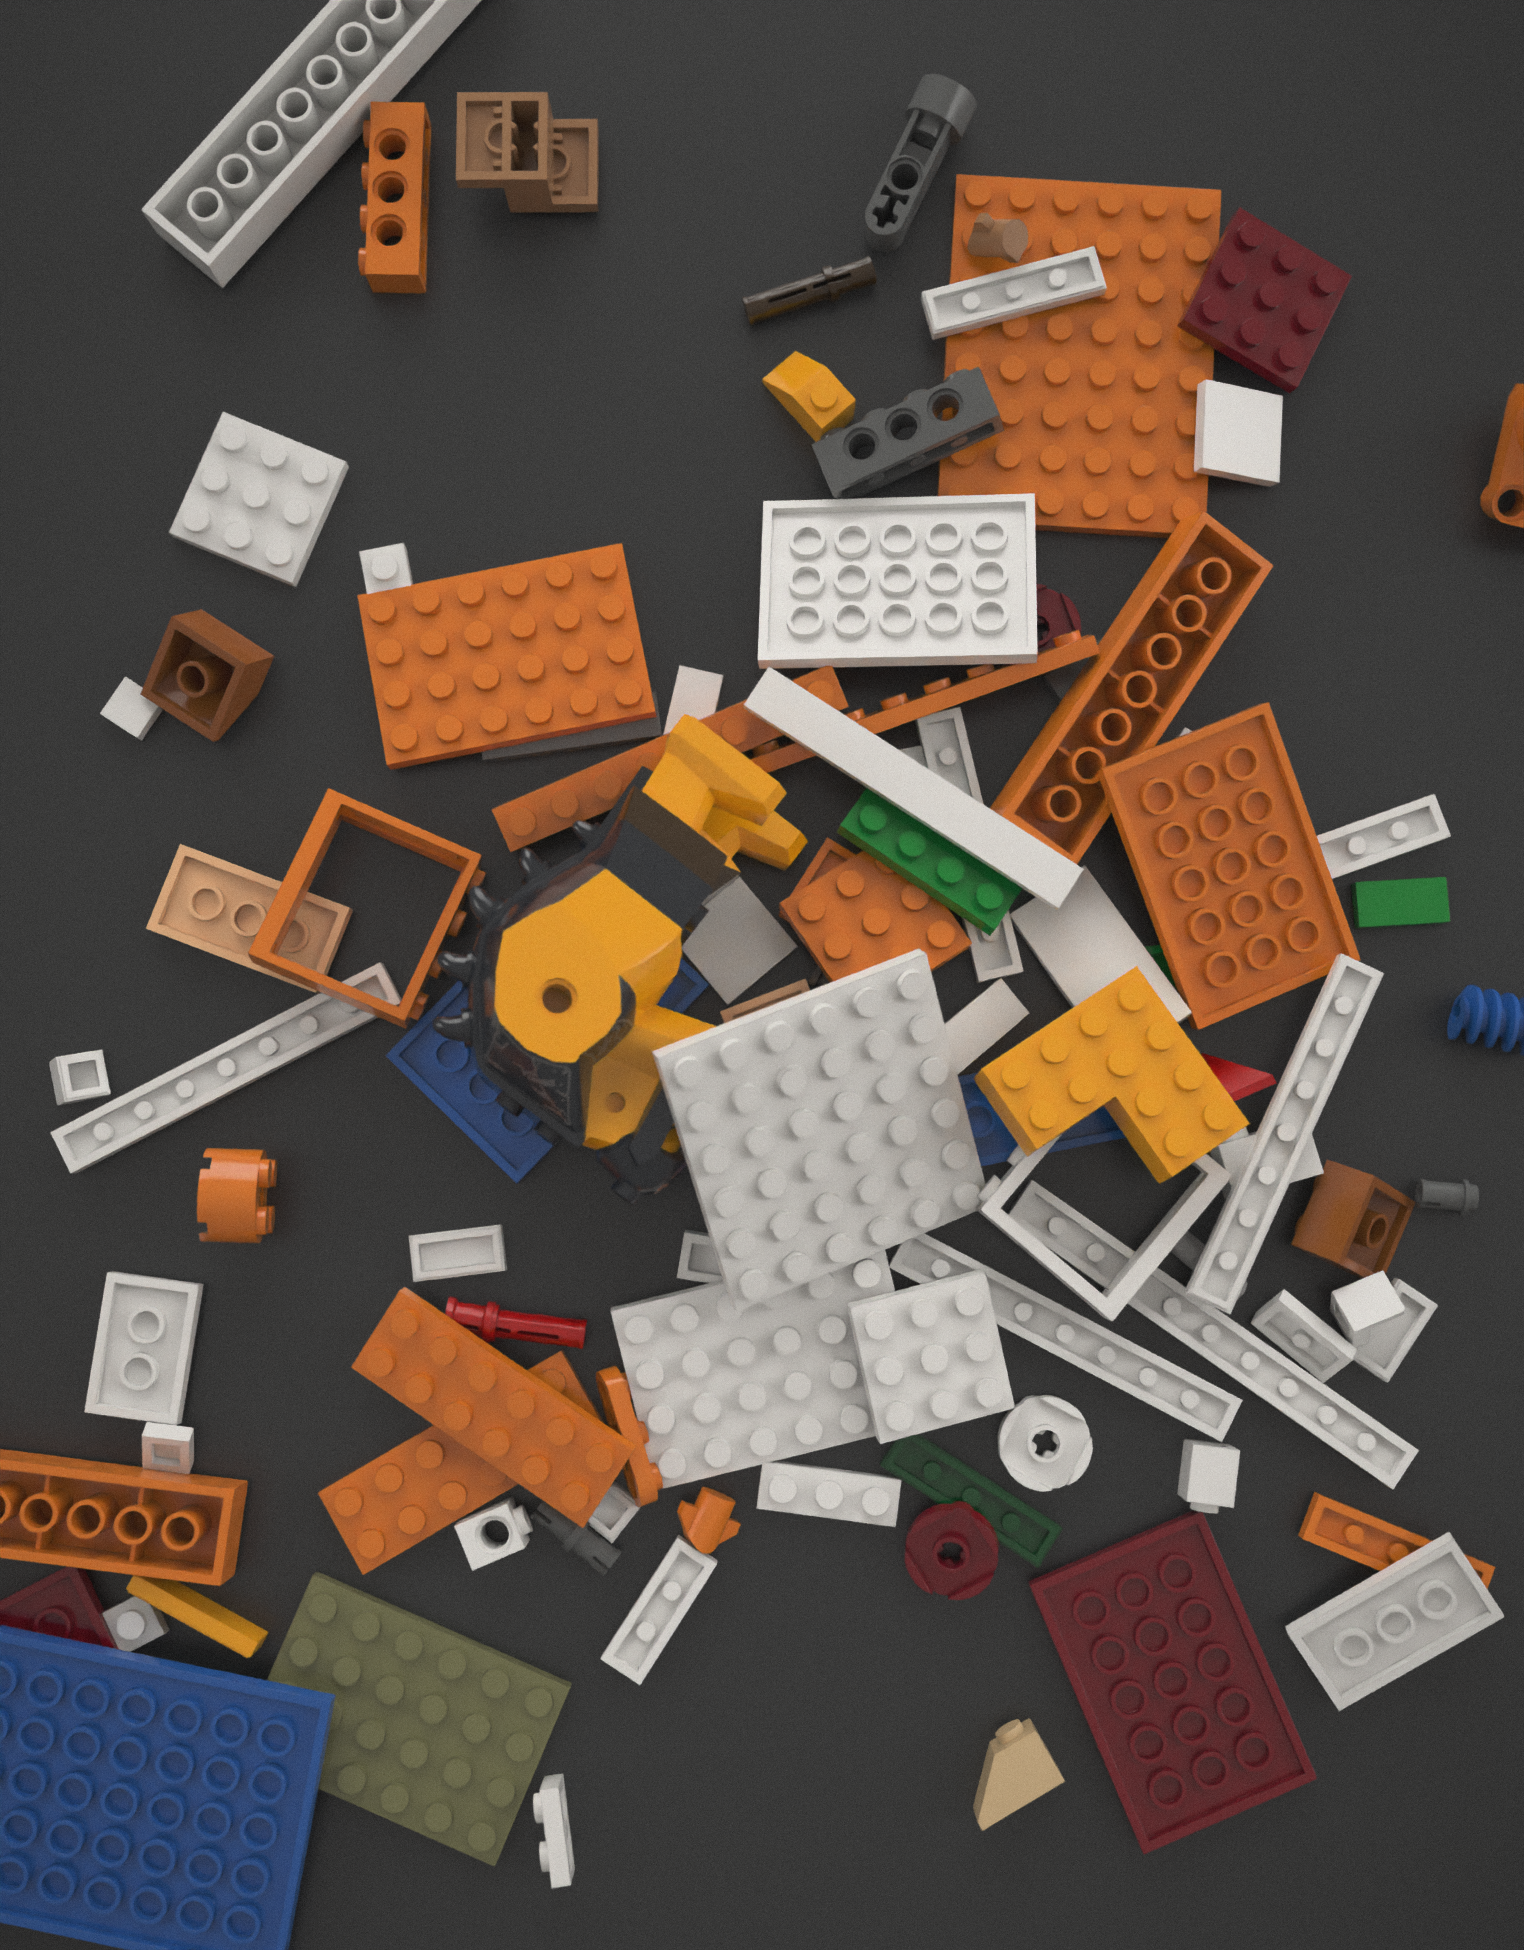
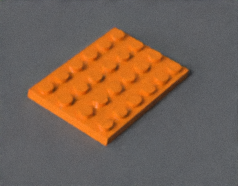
(505, 656)
(1228, 864)

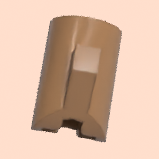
(998, 238)

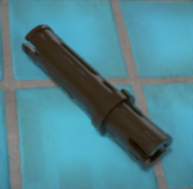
(810, 290)

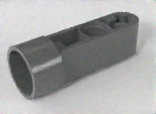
(935, 121)

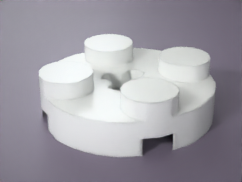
(1051, 1469)

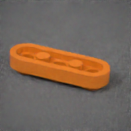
(641, 1476)

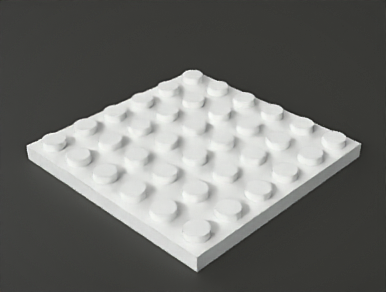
(823, 1128)

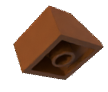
(205, 673)
(1352, 1220)

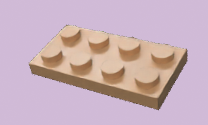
(224, 905)

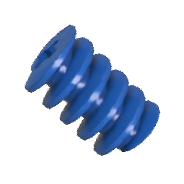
(1488, 1014)

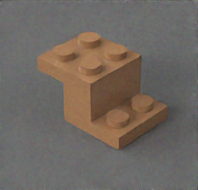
(519, 147)

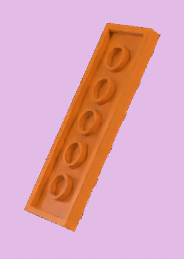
(493, 1406)
(426, 1483)

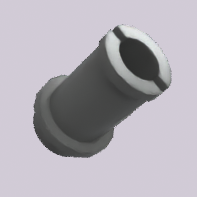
(1447, 1196)

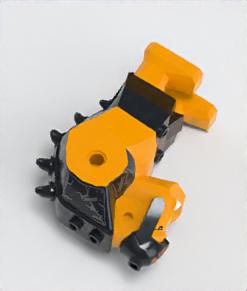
(589, 946)

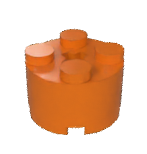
(235, 1195)

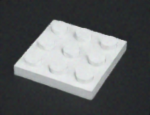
(259, 499)
(930, 1356)

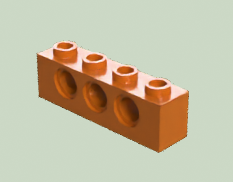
(389, 130)

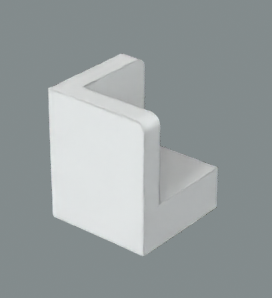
(1364, 1306)

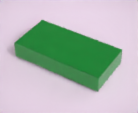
(1400, 902)

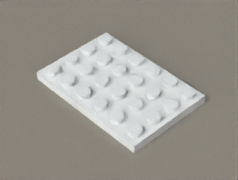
(898, 582)
(752, 1382)

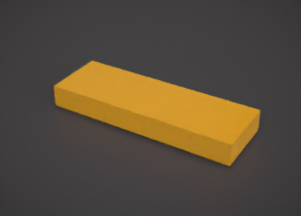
(199, 1613)

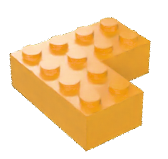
(1121, 1055)

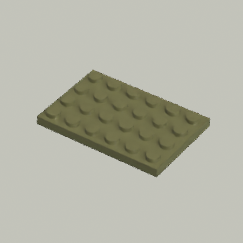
(420, 1716)

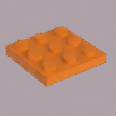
(868, 916)

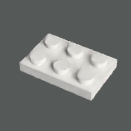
(144, 1348)

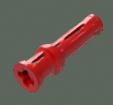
(491, 1323)

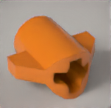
(708, 1520)

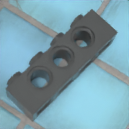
(933, 439)

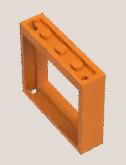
(302, 871)

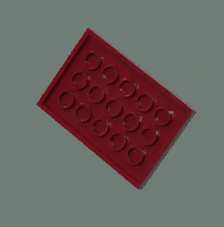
(1172, 1680)

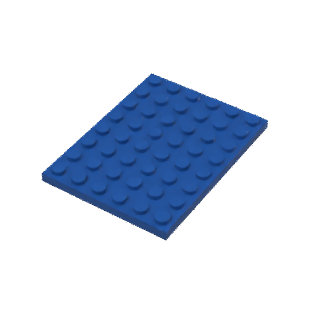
(152, 1797)

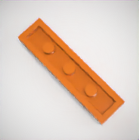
(1366, 1536)

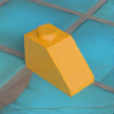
(811, 394)

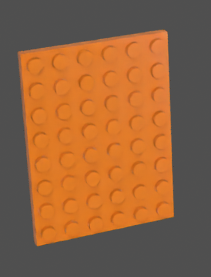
(1099, 388)

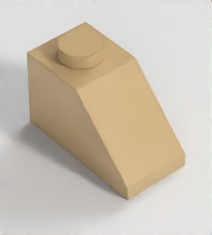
(1014, 1772)

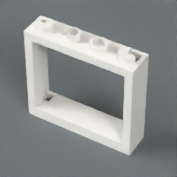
(1142, 1262)

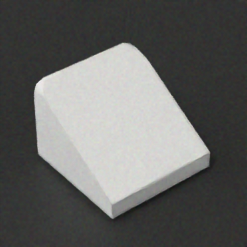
(79, 1077)

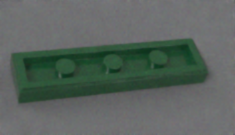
(951, 1480)

